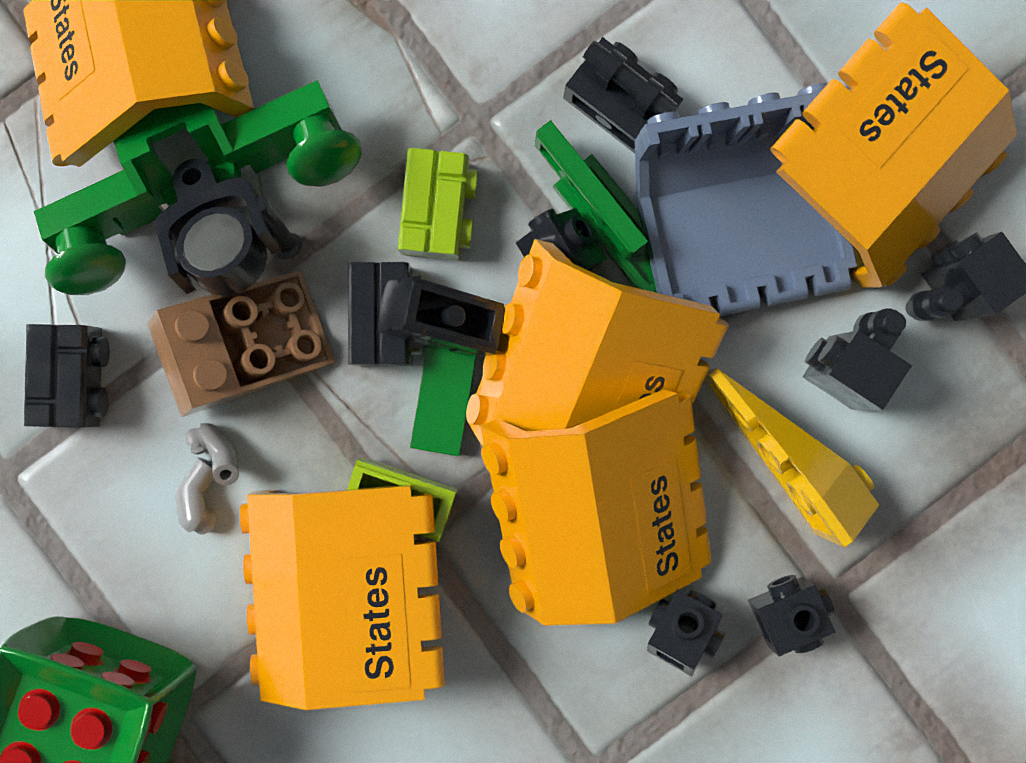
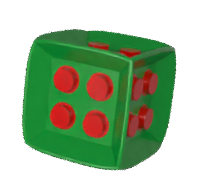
(89, 695)

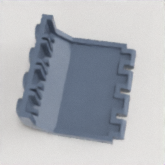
(723, 215)

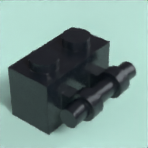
(619, 91)
(970, 280)
(859, 363)

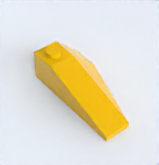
(818, 481)

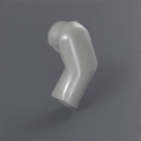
(221, 450)
(190, 498)

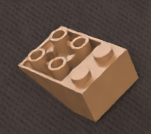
(239, 342)

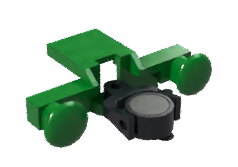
(199, 228)

